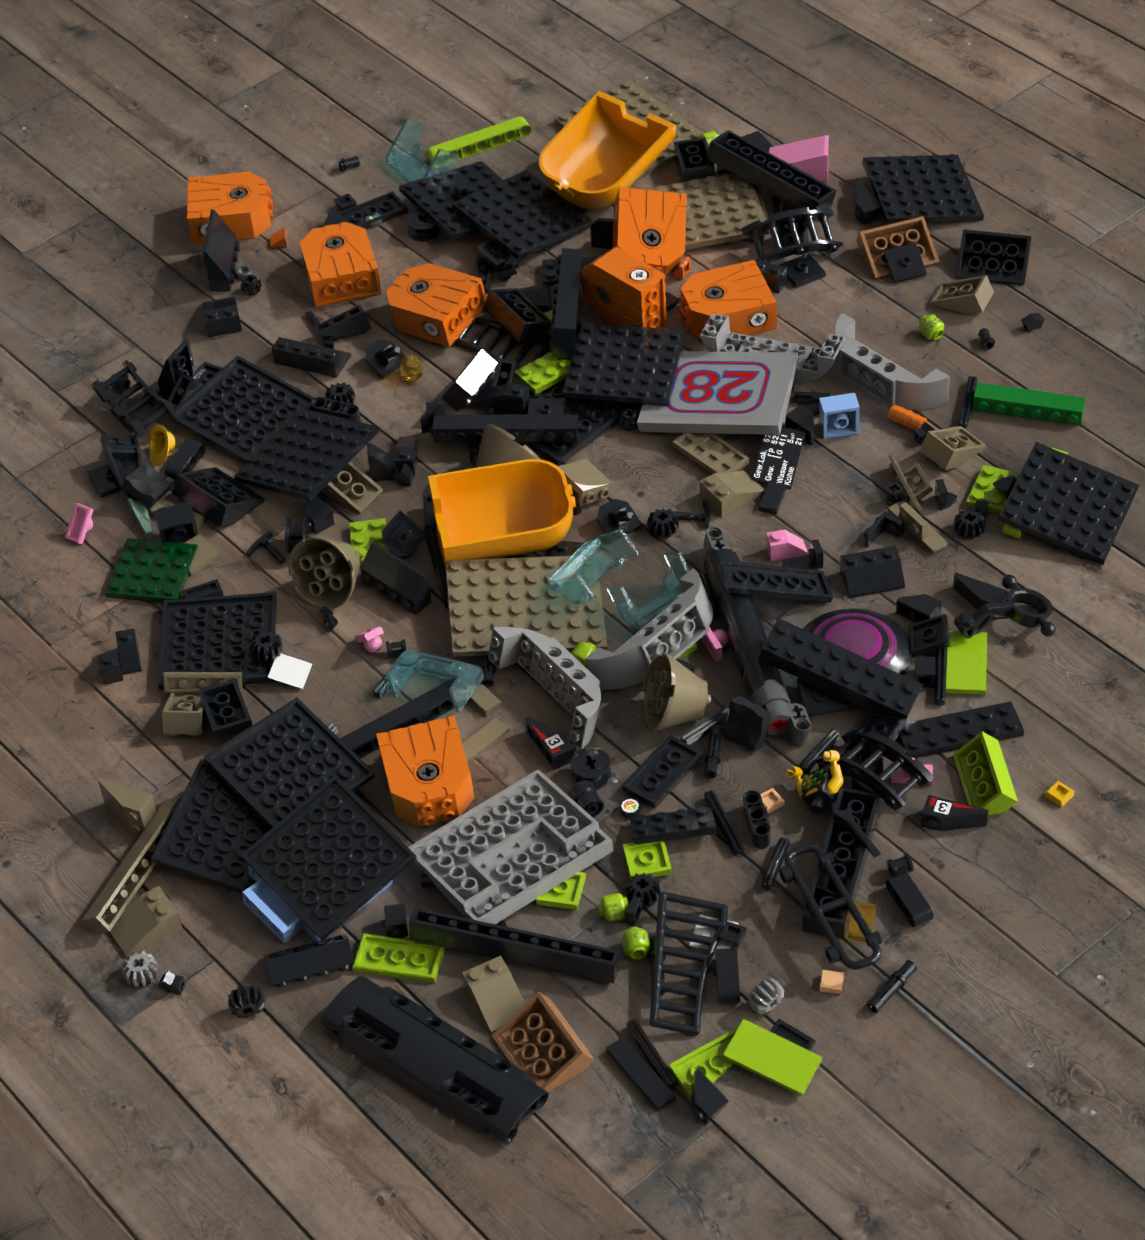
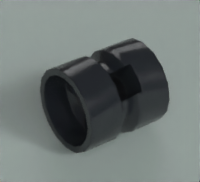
(587, 797)

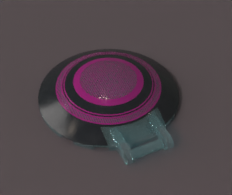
(865, 634)

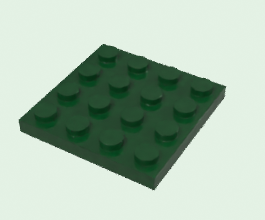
(151, 570)

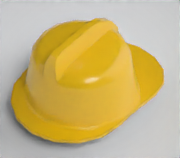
(160, 444)

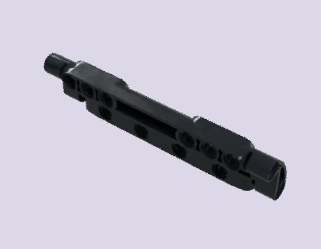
(432, 1056)

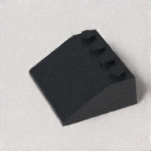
(220, 253)
(994, 254)
(216, 495)

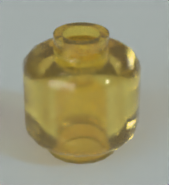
(411, 368)

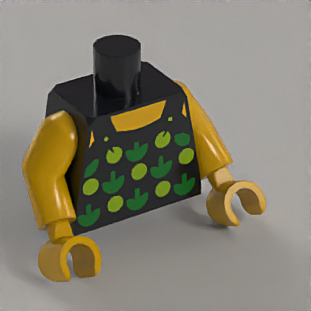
(821, 785)

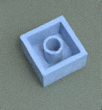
(839, 415)

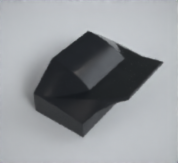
(432, 408)

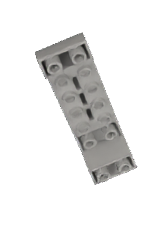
(811, 362)
(885, 378)
(668, 633)
(555, 671)

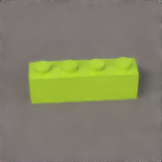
(985, 774)

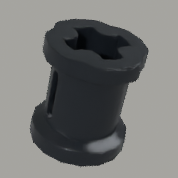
(891, 494)
(390, 646)
(900, 865)

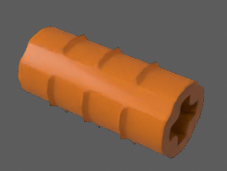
(905, 417)

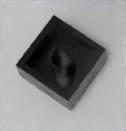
(176, 523)

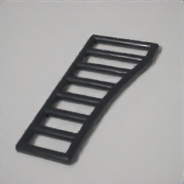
(487, 324)
(706, 958)

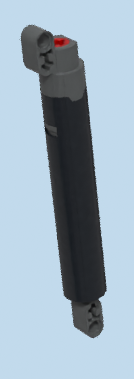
(747, 638)

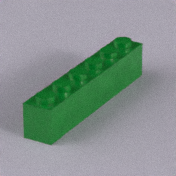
(1029, 403)

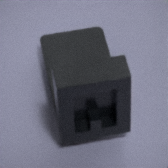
(885, 522)
(811, 561)

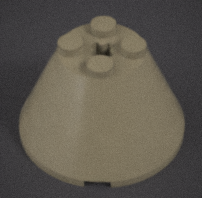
(499, 447)
(324, 571)
(671, 694)

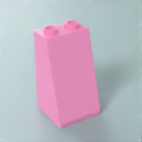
(806, 155)

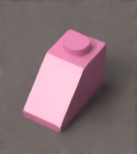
(784, 545)

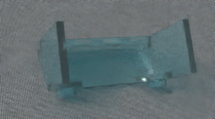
(405, 154)
(590, 564)
(640, 617)
(467, 675)

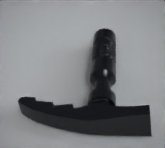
(702, 517)
(263, 540)

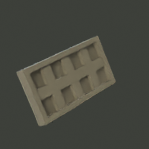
(710, 452)

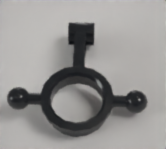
(974, 624)

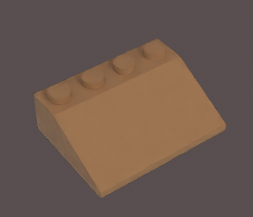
(877, 240)
(543, 1044)

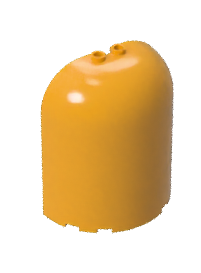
(602, 152)
(501, 509)

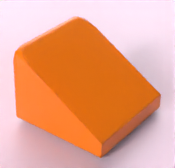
(279, 239)
(683, 269)

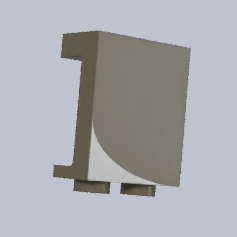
(586, 481)

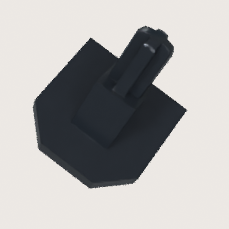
(602, 233)
(383, 357)
(617, 516)
(402, 535)

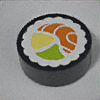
(630, 807)

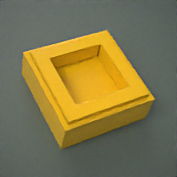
(1059, 794)

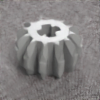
(139, 969)
(765, 996)

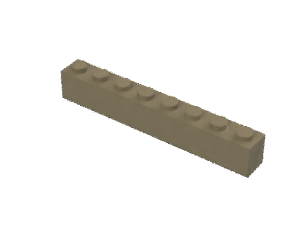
(130, 873)

